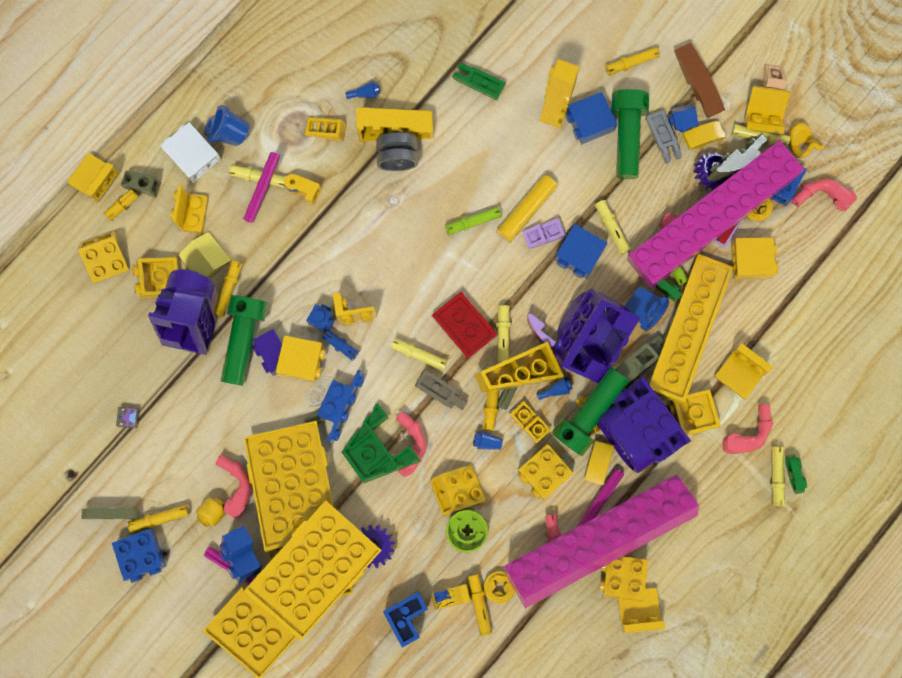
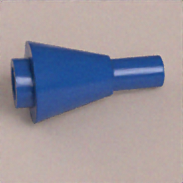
(368, 90)
(560, 387)

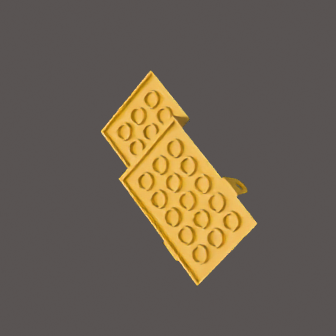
(287, 480)
(293, 590)

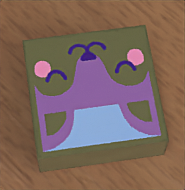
(127, 417)

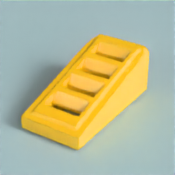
(335, 134)

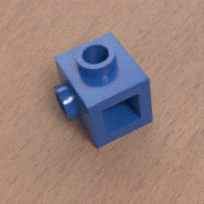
(683, 118)
(321, 318)

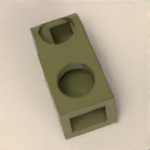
(141, 183)

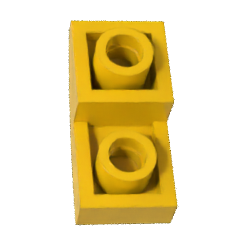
(704, 134)
(529, 421)
(599, 462)

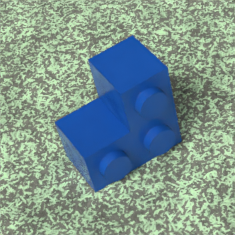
(238, 553)
(400, 618)

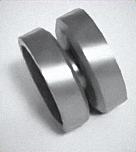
(397, 151)

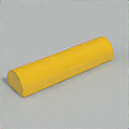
(527, 208)

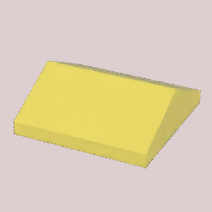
(204, 256)

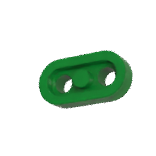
(794, 468)

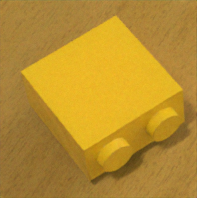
(754, 258)
(300, 359)
(544, 472)
(625, 579)

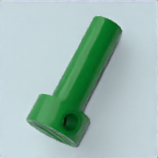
(629, 107)
(246, 314)
(589, 413)

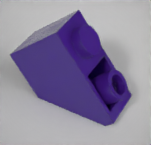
(269, 348)

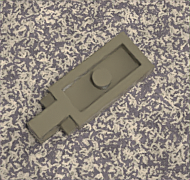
(440, 390)

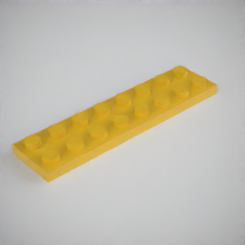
(690, 329)

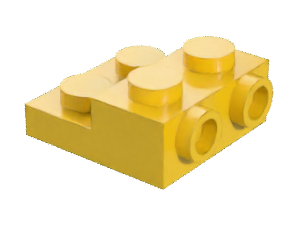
(152, 275)
(696, 414)

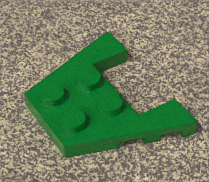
(369, 455)

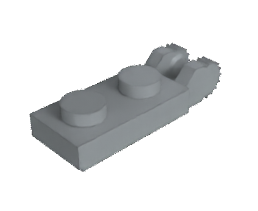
(663, 135)

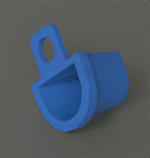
(226, 127)
(648, 307)

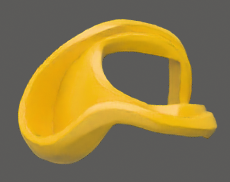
(800, 134)

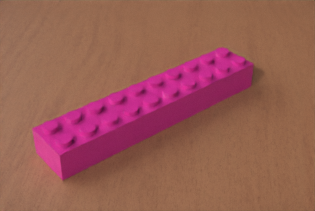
(715, 214)
(601, 541)

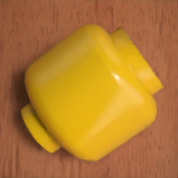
(210, 512)

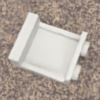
(190, 152)

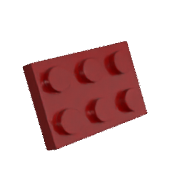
(464, 325)

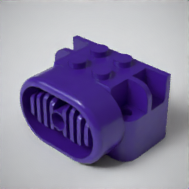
(185, 312)
(593, 334)
(641, 427)

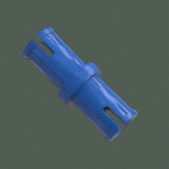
(340, 345)

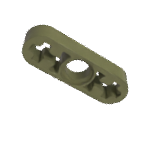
(121, 513)

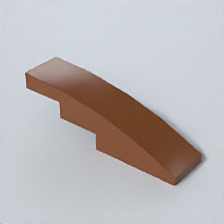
(699, 79)

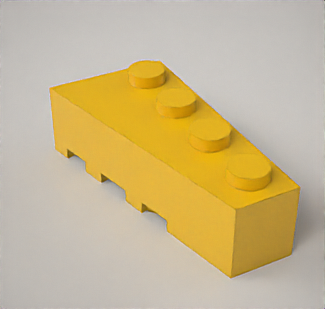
(558, 92)
(377, 122)
(527, 368)

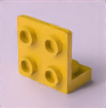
(766, 109)
(93, 177)
(189, 211)
(103, 257)
(347, 316)
(743, 371)
(457, 490)
(641, 615)

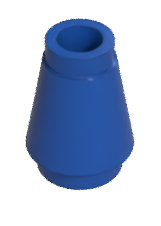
(487, 441)

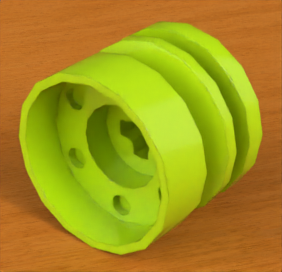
(459, 539)

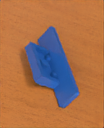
(337, 402)

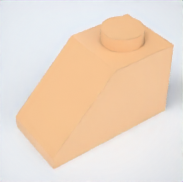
(774, 77)

